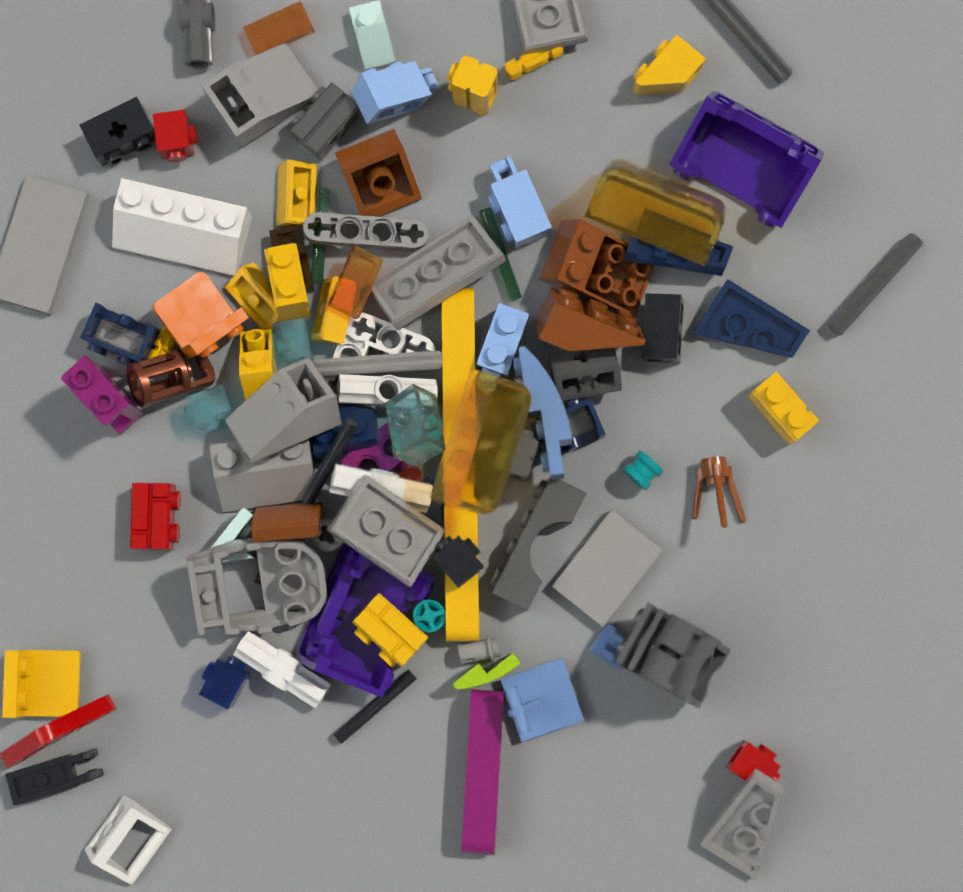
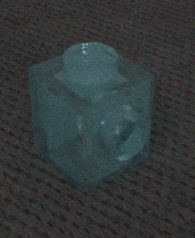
(209, 409)

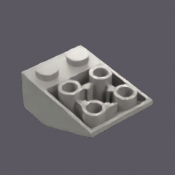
(259, 92)
(285, 411)

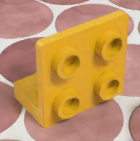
(41, 682)

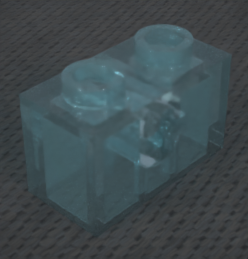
(415, 426)

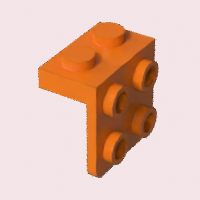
(198, 316)

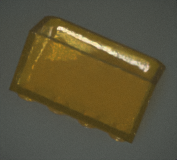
(657, 210)
(481, 444)

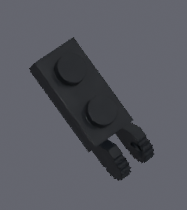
(49, 777)

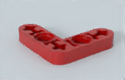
(56, 729)

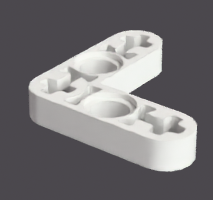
(362, 343)

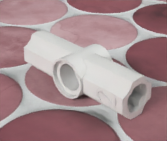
(365, 389)
(413, 492)
(282, 669)

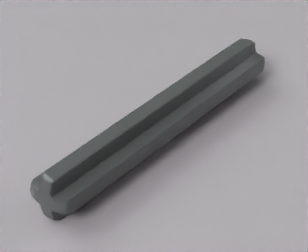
(751, 39)
(875, 284)

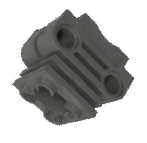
(672, 654)

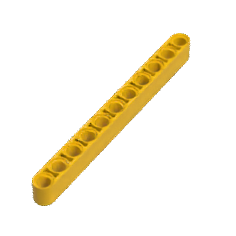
(457, 360)

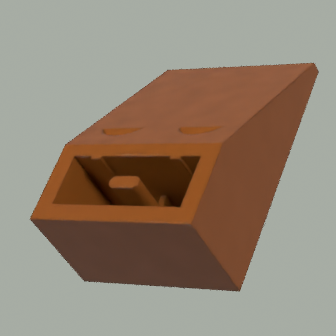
(594, 267)
(583, 324)

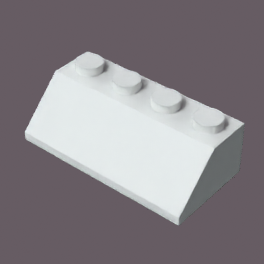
(179, 227)

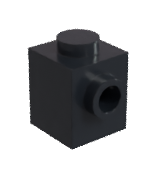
(458, 559)

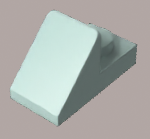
(372, 35)
(238, 529)

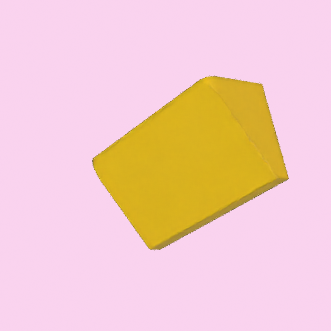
(295, 192)
(254, 294)
(329, 324)

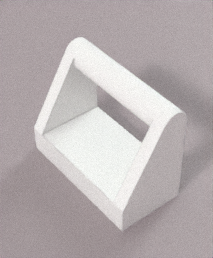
(115, 830)

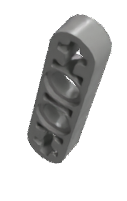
(365, 237)

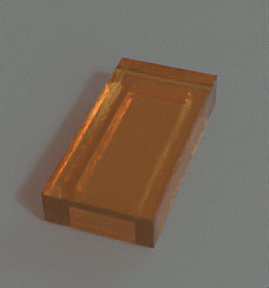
(279, 28)
(355, 282)

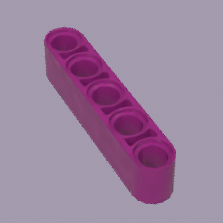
(482, 772)

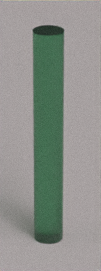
(319, 251)
(505, 268)

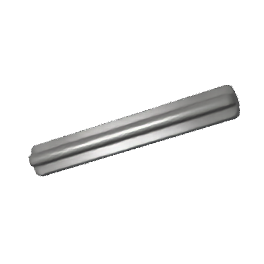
(379, 363)

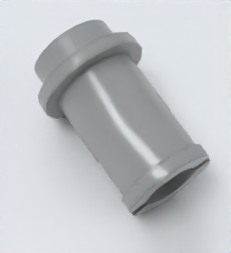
(479, 650)

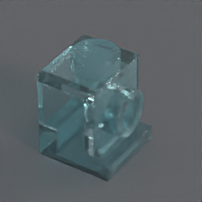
(295, 340)

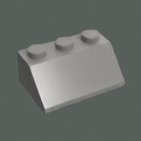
(266, 482)

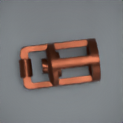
(178, 382)

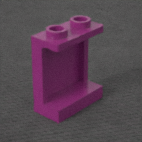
(102, 395)

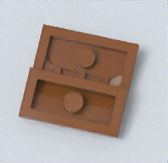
(287, 521)

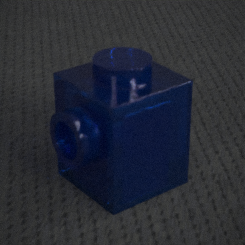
(224, 681)

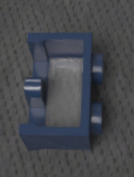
(118, 335)
(583, 423)

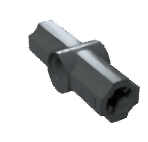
(197, 24)

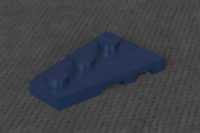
(646, 253)
(750, 322)

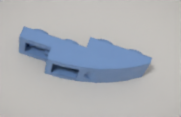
(547, 405)

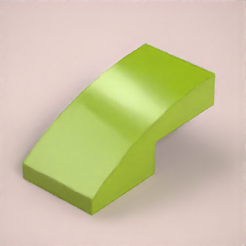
(478, 676)

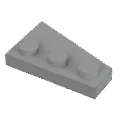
(745, 824)

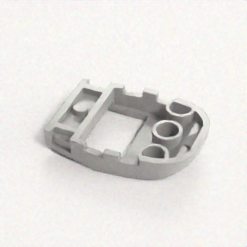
(290, 584)

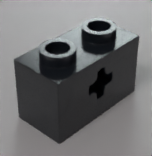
(103, 131)

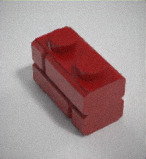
(154, 516)

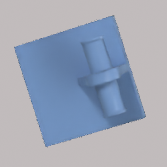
(541, 700)

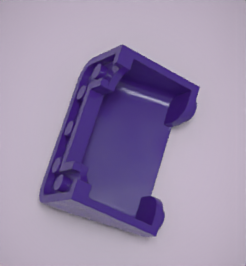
(747, 157)
(332, 645)

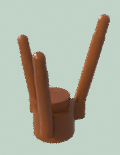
(715, 472)

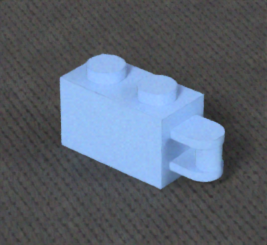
(393, 90)
(517, 204)
(502, 341)

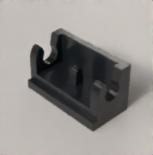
(663, 328)

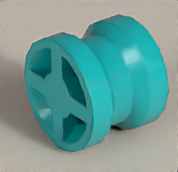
(642, 470)
(425, 615)

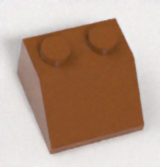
(378, 174)

